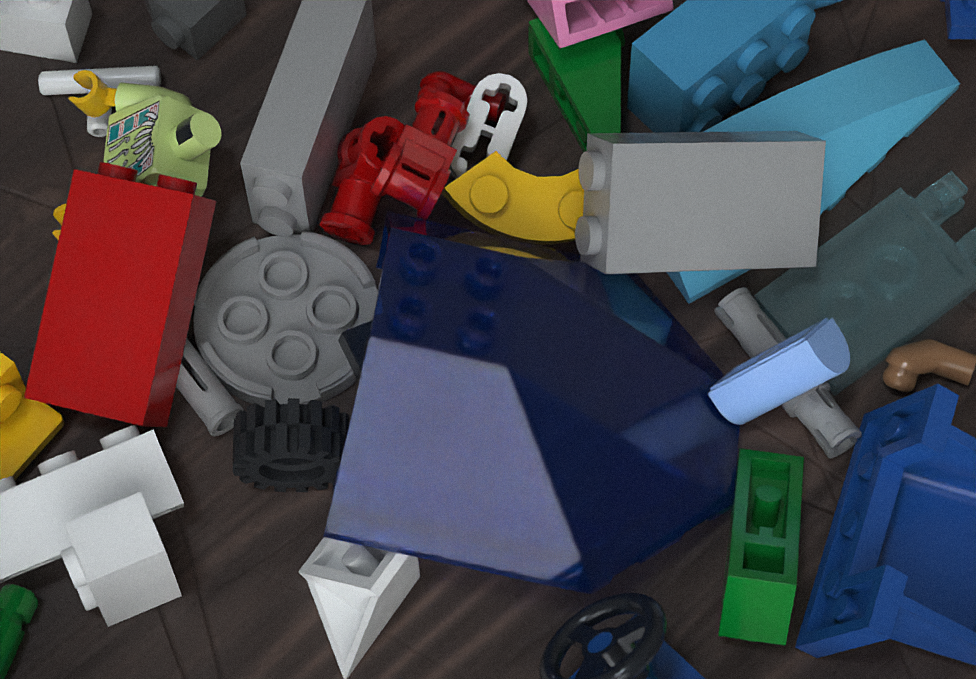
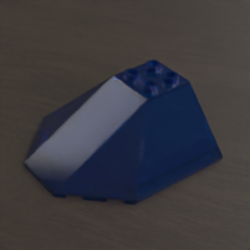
(526, 414)

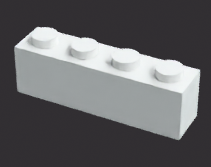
(69, 487)

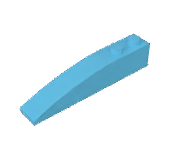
(859, 115)

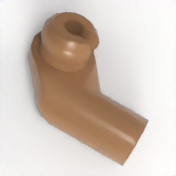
(924, 357)

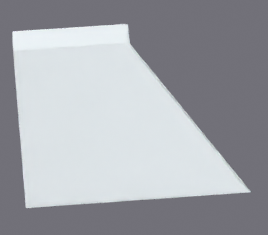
(356, 594)

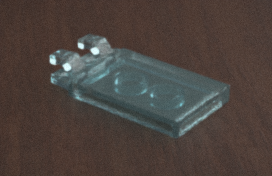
(881, 277)

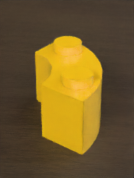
(518, 203)

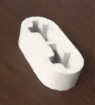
(507, 127)

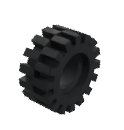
(289, 444)

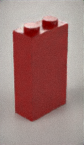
(121, 296)

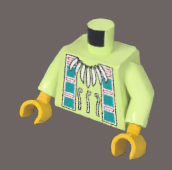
(150, 131)

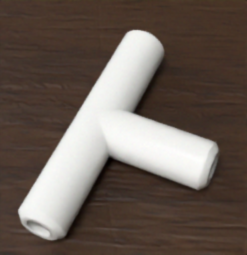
(62, 83)

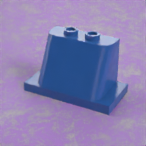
(901, 537)

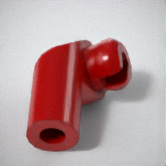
(462, 91)

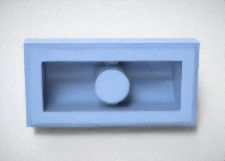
(782, 372)

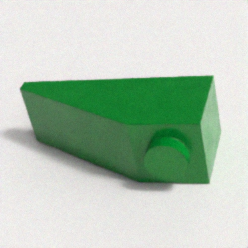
(581, 79)
(762, 548)

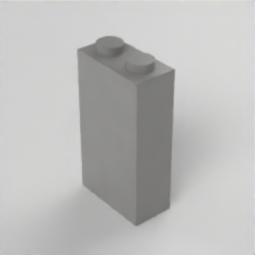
(308, 113)
(700, 201)

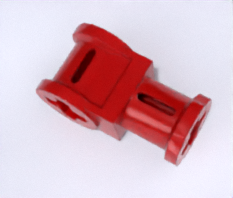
(420, 161)
(357, 168)

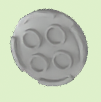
(276, 313)

